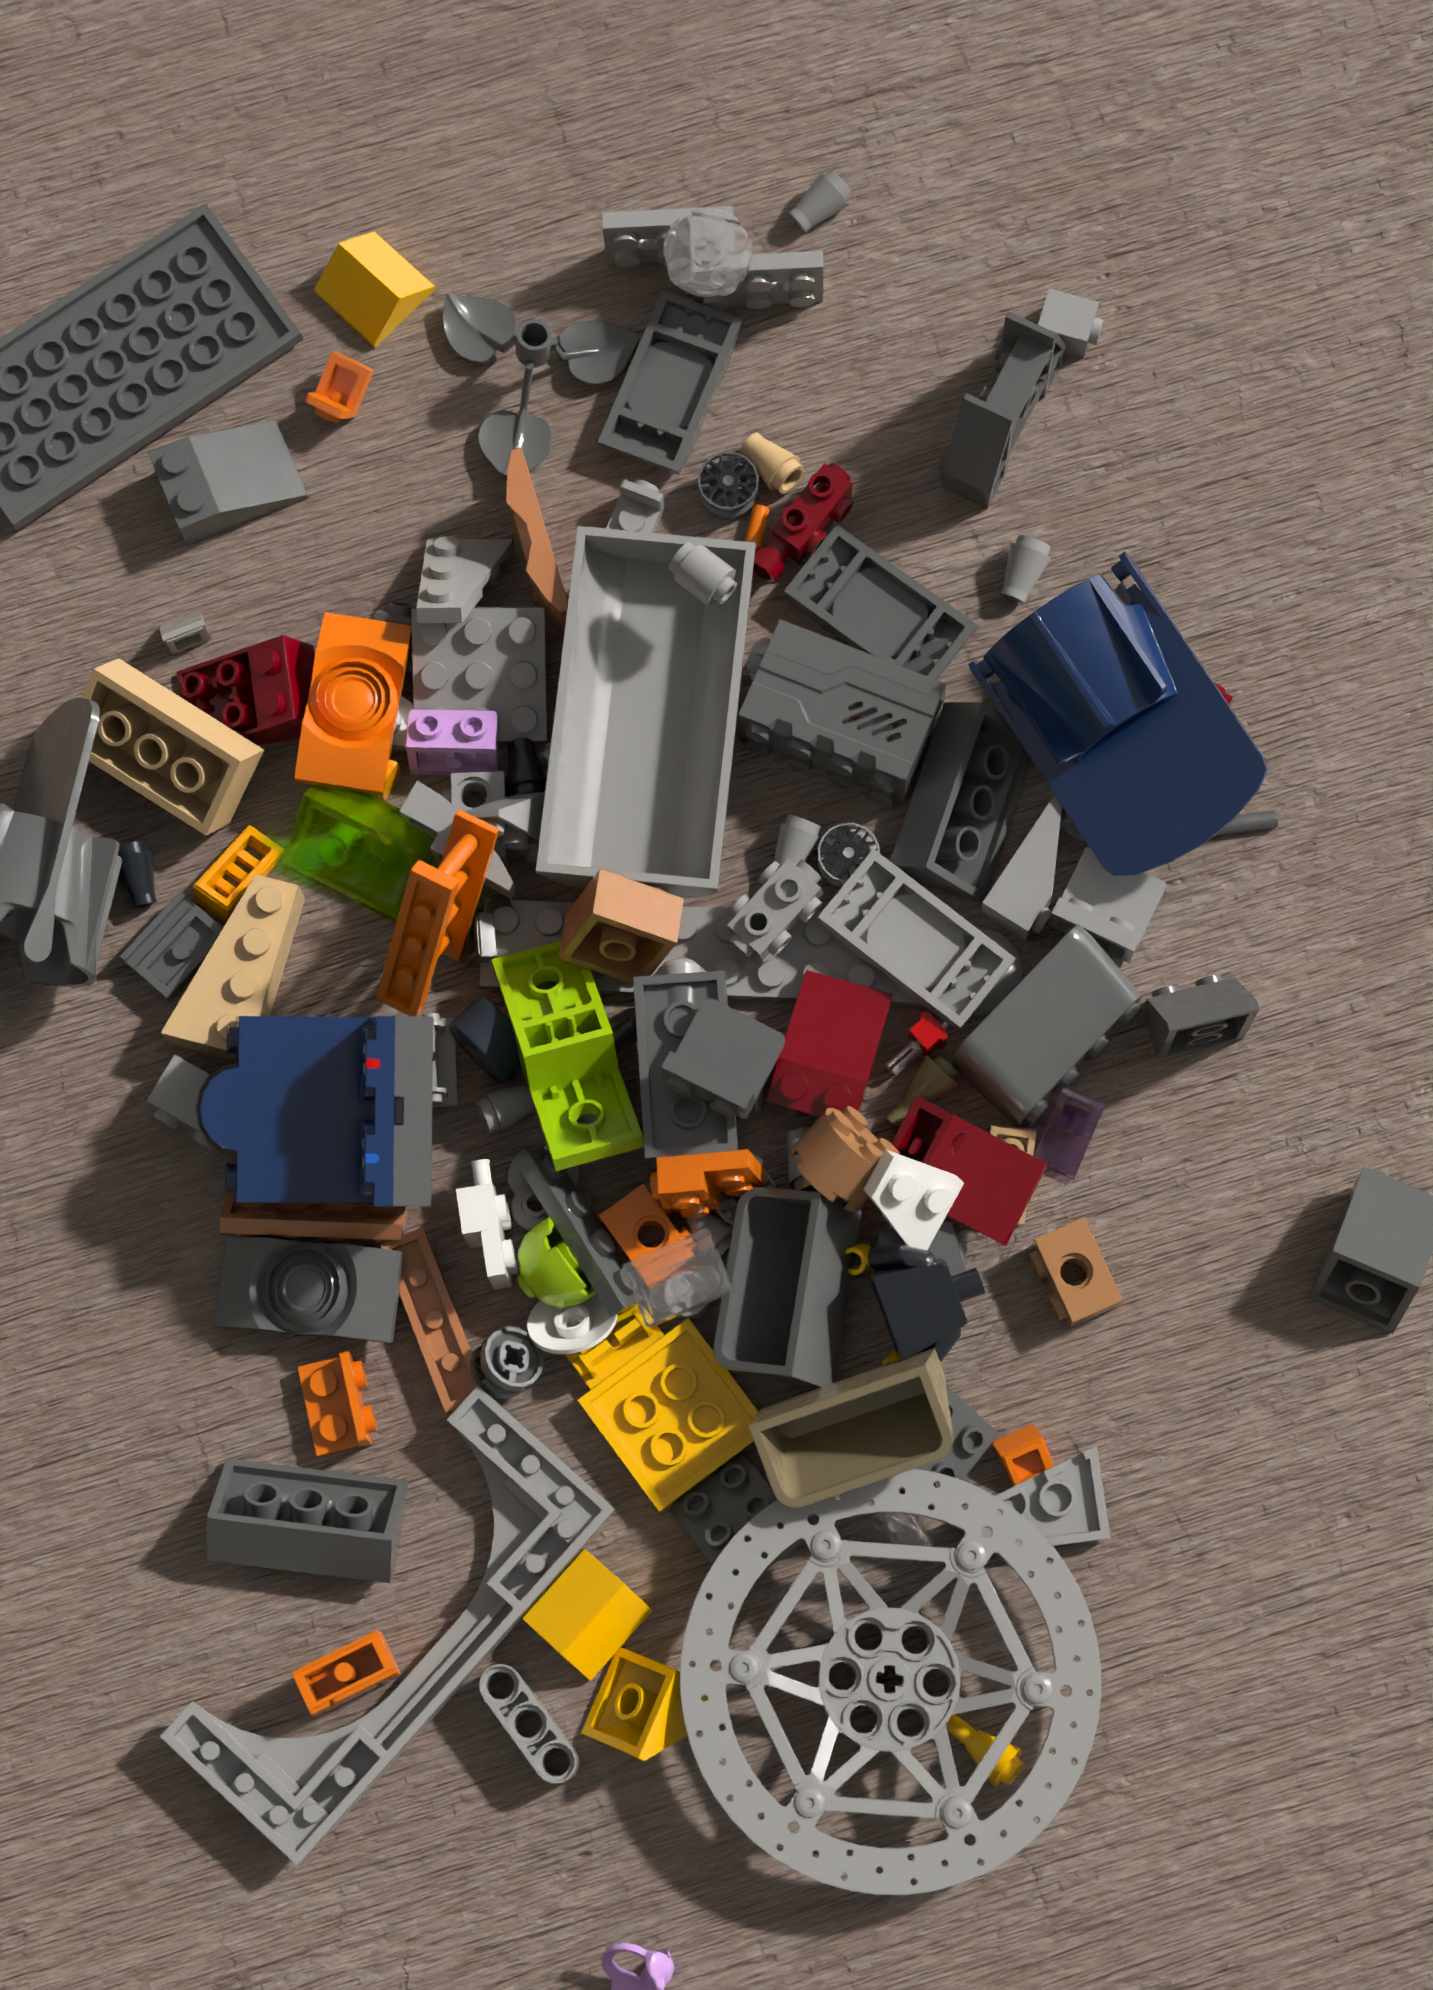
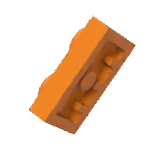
(336, 1405)

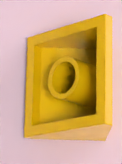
(371, 286)
(587, 1614)

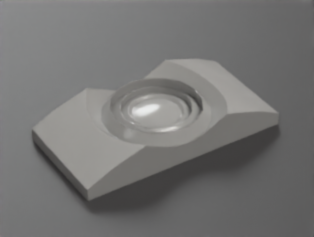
(915, 940)

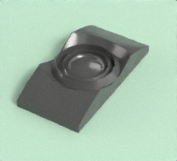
(671, 382)
(878, 606)
(309, 1289)

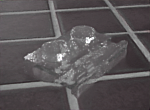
(678, 1278)

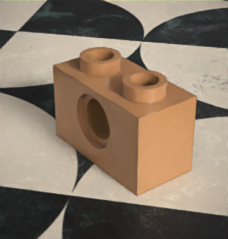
(1077, 1246)

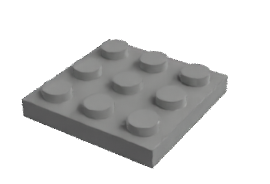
(486, 665)

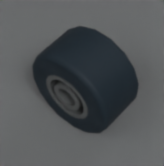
(487, 1039)

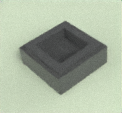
(481, 940)

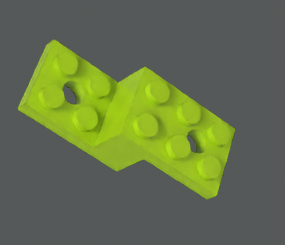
(567, 1056)

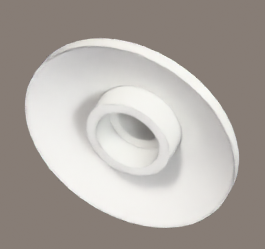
(570, 1328)

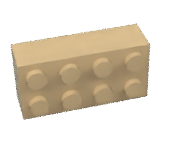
(168, 747)

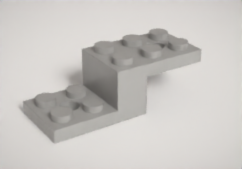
(772, 277)

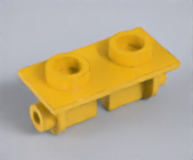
(623, 1344)

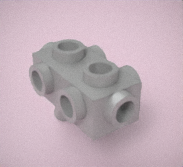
(784, 899)

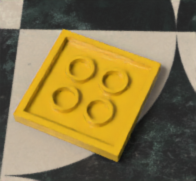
(672, 1415)

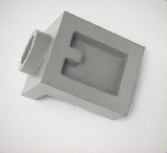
(637, 507)

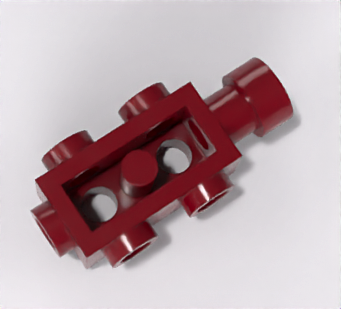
(810, 518)

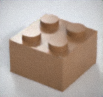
(621, 927)

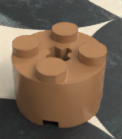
(840, 1156)

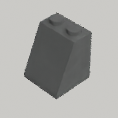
(1377, 1251)

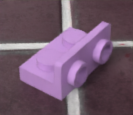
(452, 741)

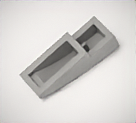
(435, 816)

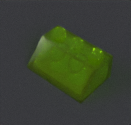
(356, 847)

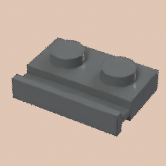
(173, 946)

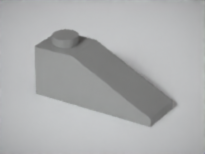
(1025, 887)

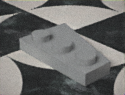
(455, 576)
(1063, 1501)

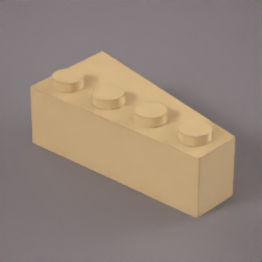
(240, 969)

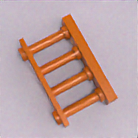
(436, 913)

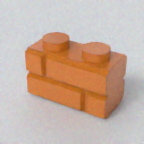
(346, 1673)

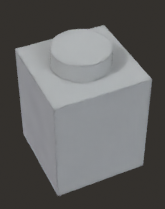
(1072, 320)

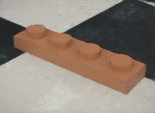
(325, 1220)
(434, 1320)

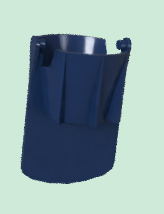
(1123, 722)

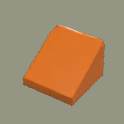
(1023, 1454)

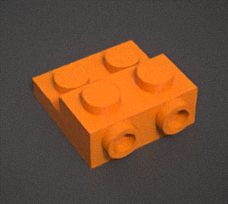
(695, 1181)

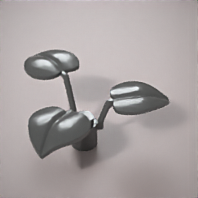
(482, 326)

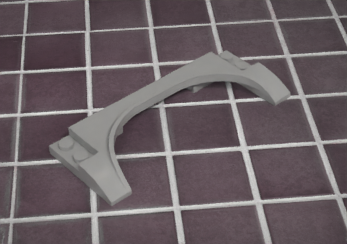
(308, 1784)

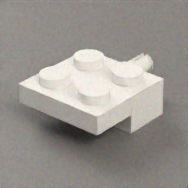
(483, 1222)

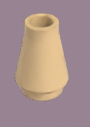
(775, 465)

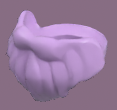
(654, 1975)

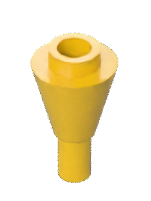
(977, 1745)

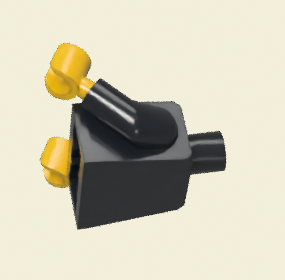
(917, 1297)

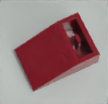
(254, 689)
(994, 1173)

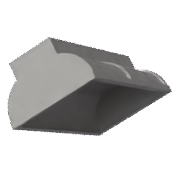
(644, 716)

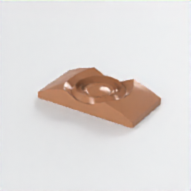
(534, 542)

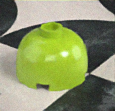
(550, 1269)

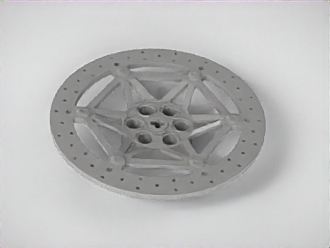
(948, 1804)

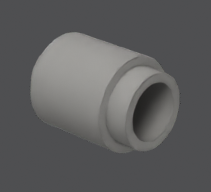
(703, 573)

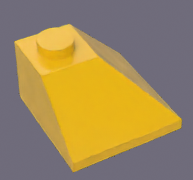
(637, 1706)

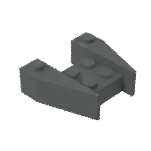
(992, 424)

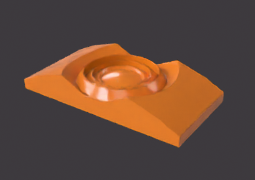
(353, 703)

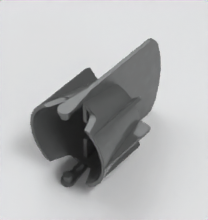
(52, 875)

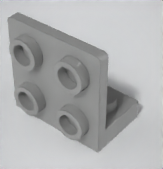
(1108, 906)

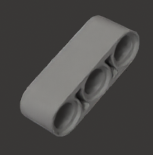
(508, 1713)

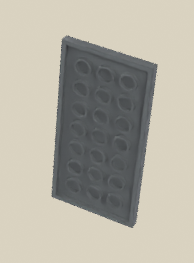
(129, 360)

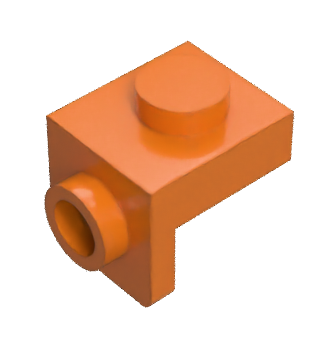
(340, 388)

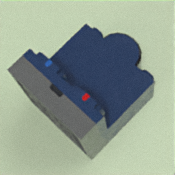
(324, 1110)

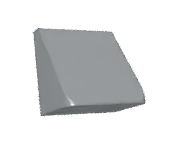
(184, 633)

